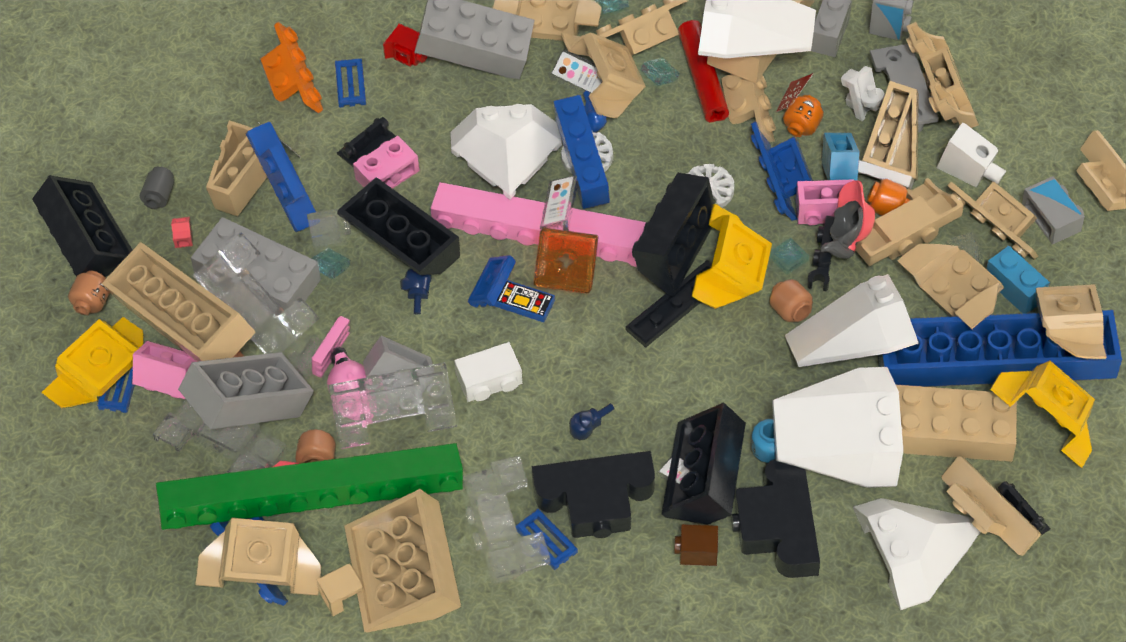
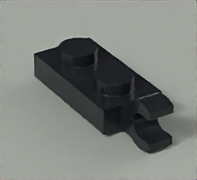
(822, 259)

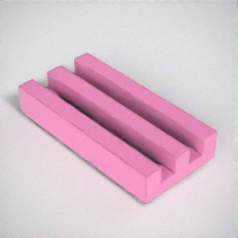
(335, 338)

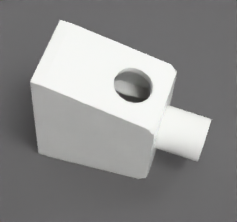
(970, 157)

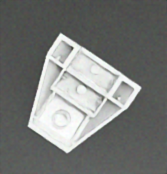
(755, 28)
(856, 325)
(843, 428)

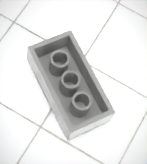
(475, 36)
(278, 268)
(245, 390)

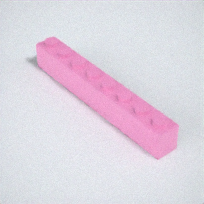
(521, 218)

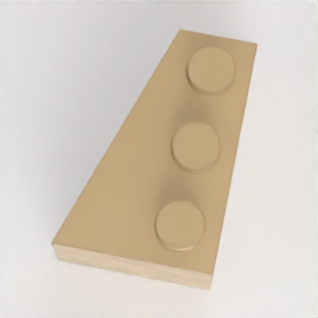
(896, 132)
(236, 172)

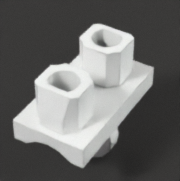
(863, 92)

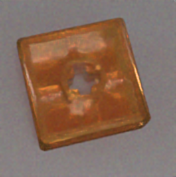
(551, 271)

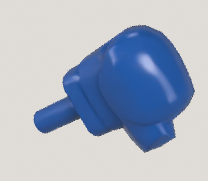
(596, 121)

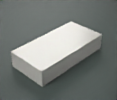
(882, 173)

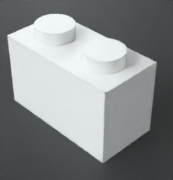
(488, 372)

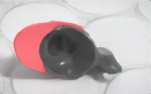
(852, 221)

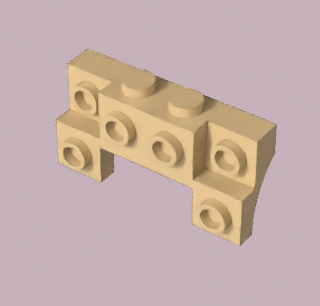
(941, 77)
(910, 223)

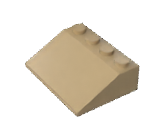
(402, 563)

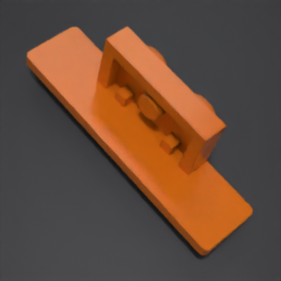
(288, 70)

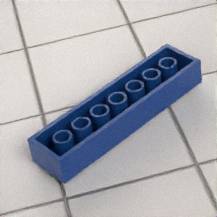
(958, 355)

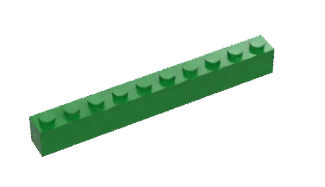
(308, 486)

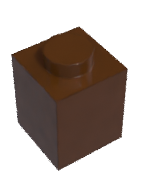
(697, 545)

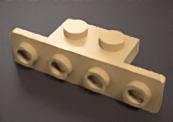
(647, 30)
(747, 101)
(1104, 172)
(1003, 212)
(988, 507)

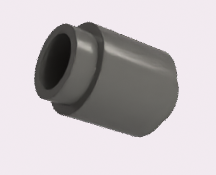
(157, 188)

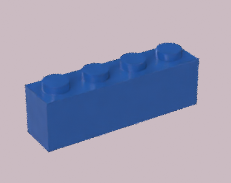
(581, 151)

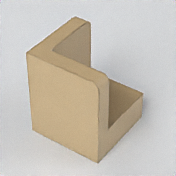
(338, 587)

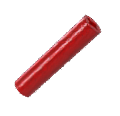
(703, 75)

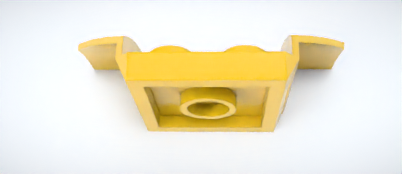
(737, 263)
(94, 362)
(1059, 396)

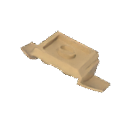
(554, 16)
(614, 67)
(953, 281)
(1073, 319)
(260, 554)

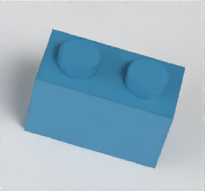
(840, 156)
(1017, 279)

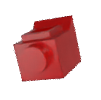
(402, 46)

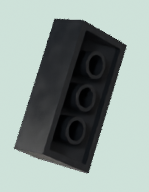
(81, 225)
(402, 228)
(675, 232)
(712, 453)

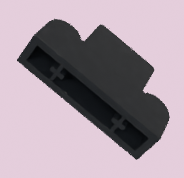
(595, 491)
(779, 520)

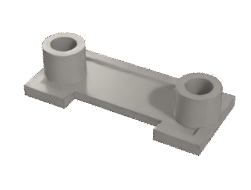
(903, 68)

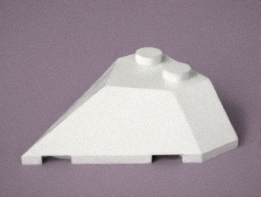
(506, 143)
(916, 545)

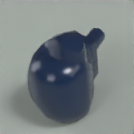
(417, 287)
(586, 421)

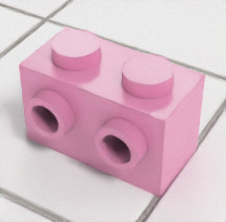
(390, 163)
(817, 200)
(160, 368)

